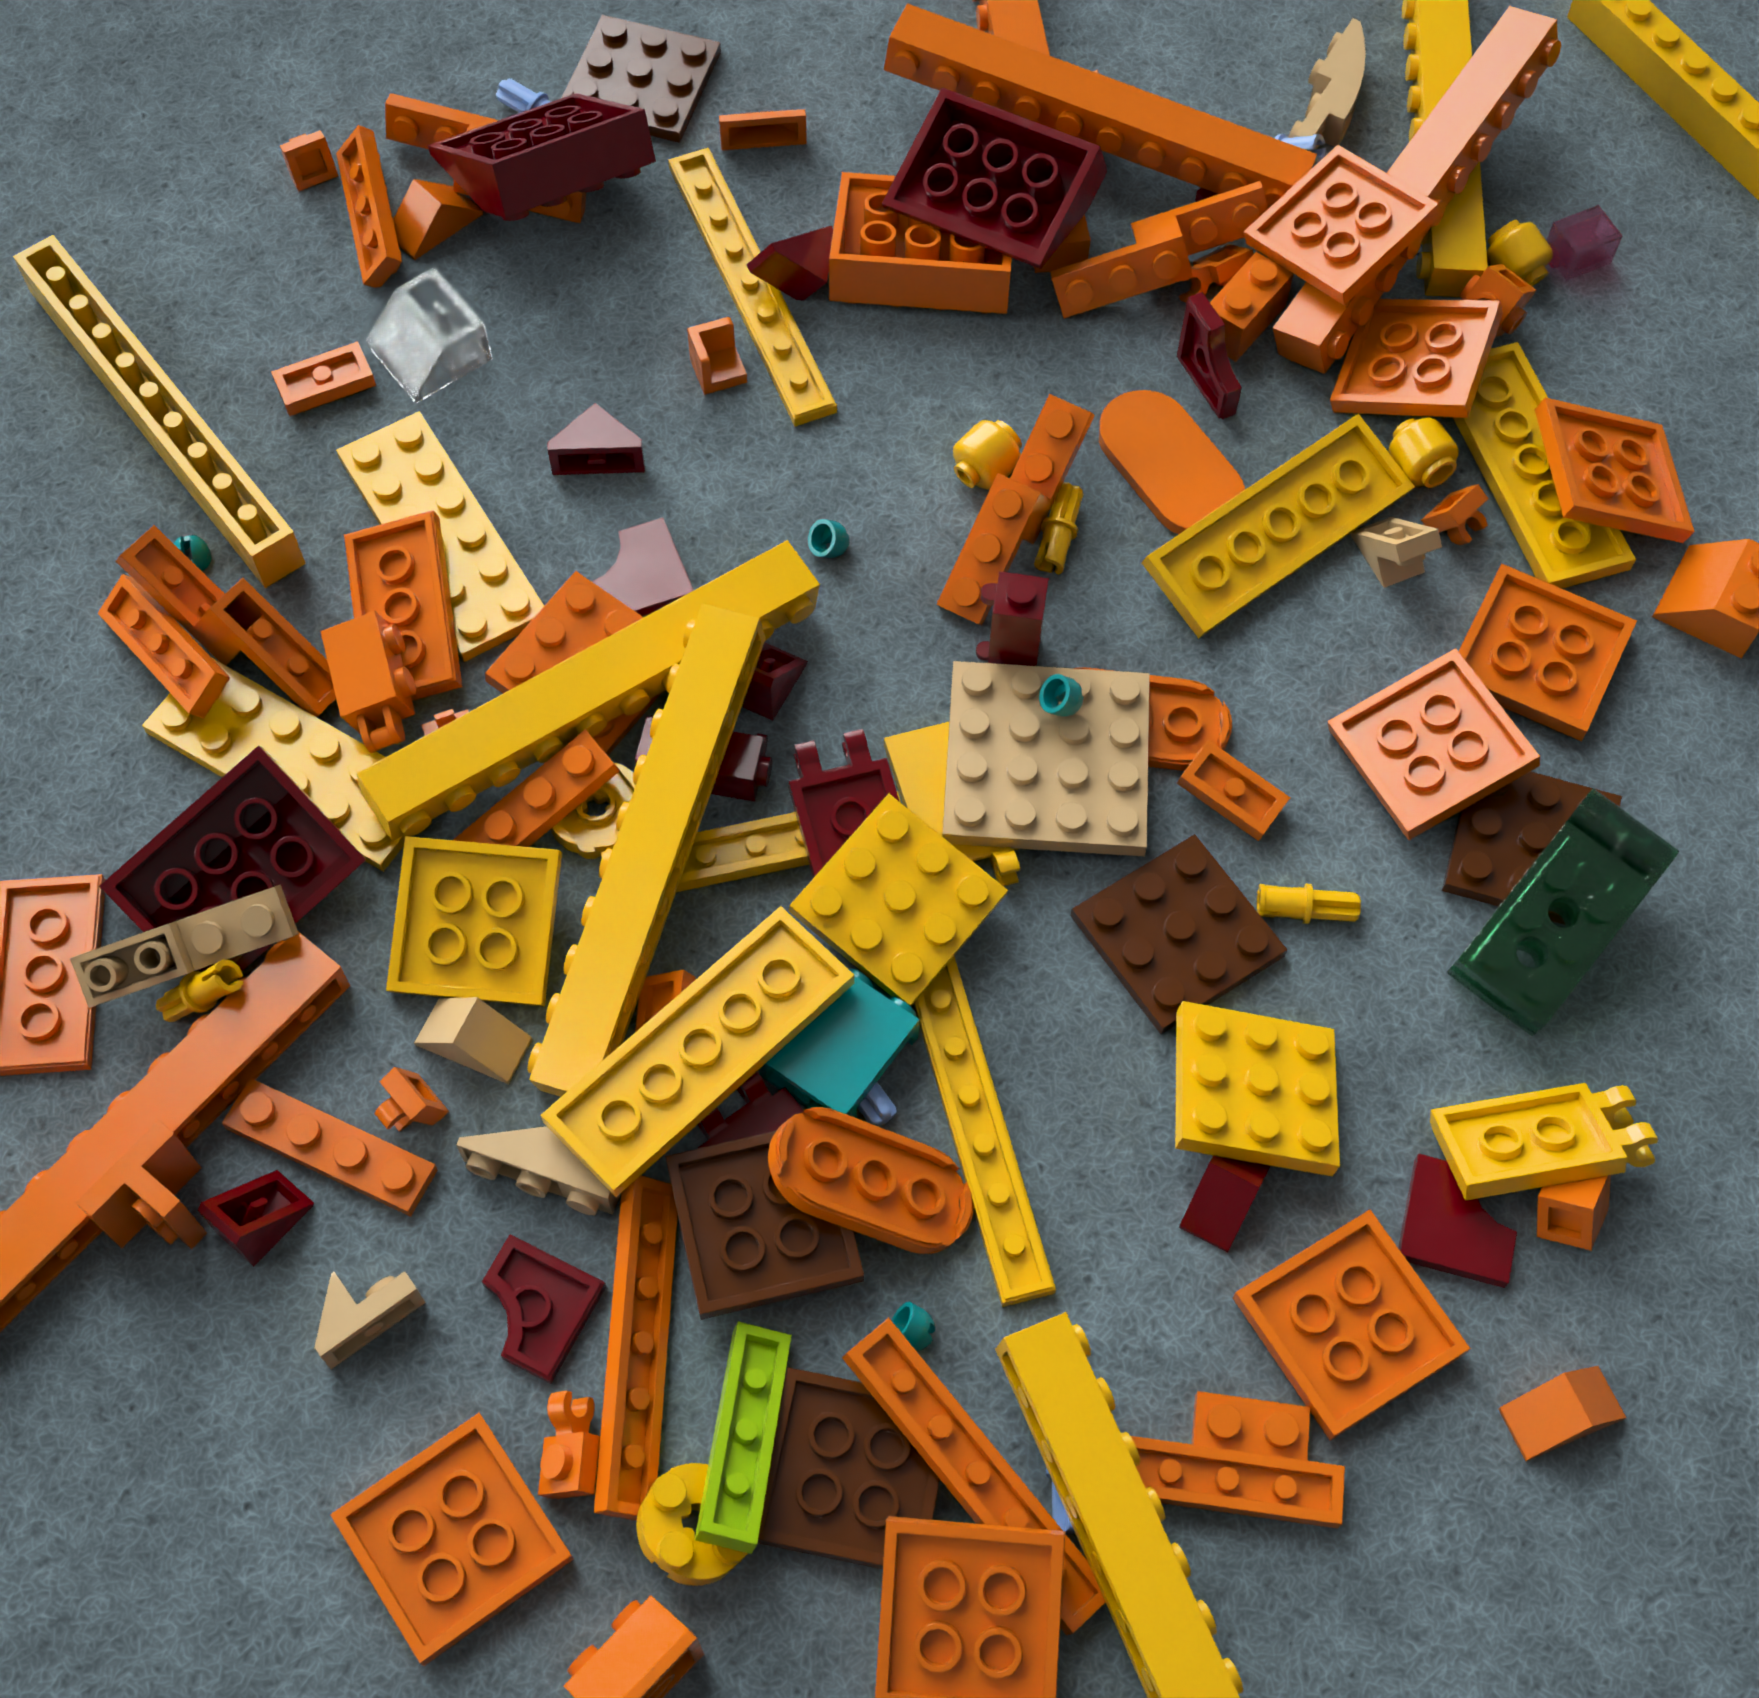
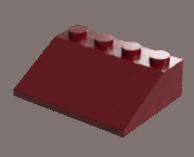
(547, 154)
(996, 178)
(234, 842)

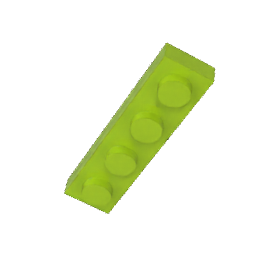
(743, 1438)

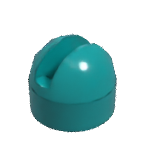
(824, 532)
(198, 549)
(1061, 689)
(915, 1325)

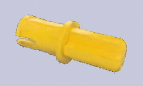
(1059, 529)
(1307, 903)
(200, 990)

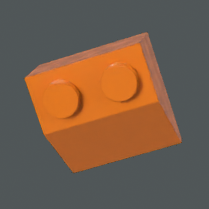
(1715, 595)
(641, 1657)

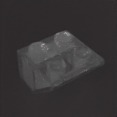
(428, 336)

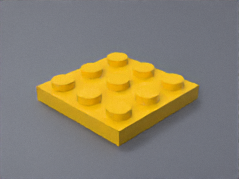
(898, 900)
(474, 921)
(1256, 1089)

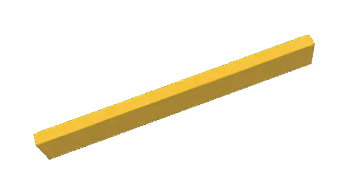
(758, 302)
(982, 1141)

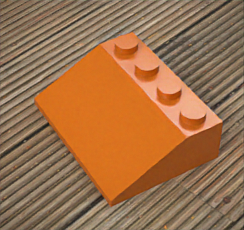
(904, 262)

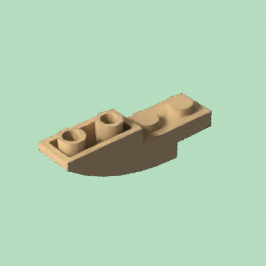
(1335, 87)
(184, 946)

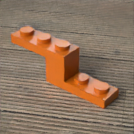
(427, 123)
(1159, 250)
(1016, 507)
(230, 620)

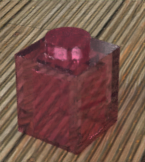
(1583, 242)

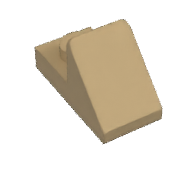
(1396, 548)
(350, 1326)

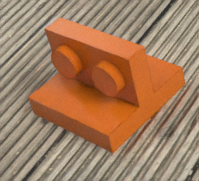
(143, 1191)

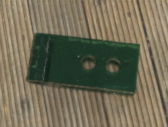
(1588, 875)

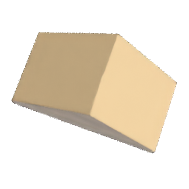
(474, 1037)

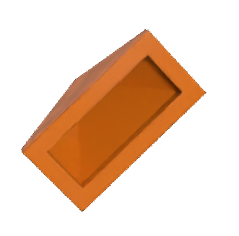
(763, 129)

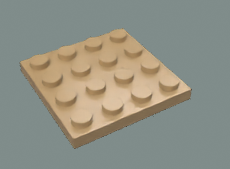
(1045, 777)

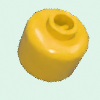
(1521, 250)
(1424, 451)
(985, 452)

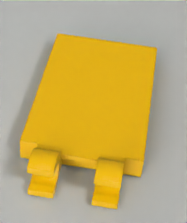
(919, 770)
(1541, 1139)

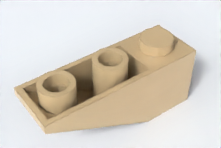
(539, 1165)

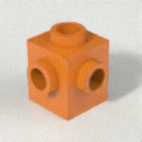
(1501, 285)

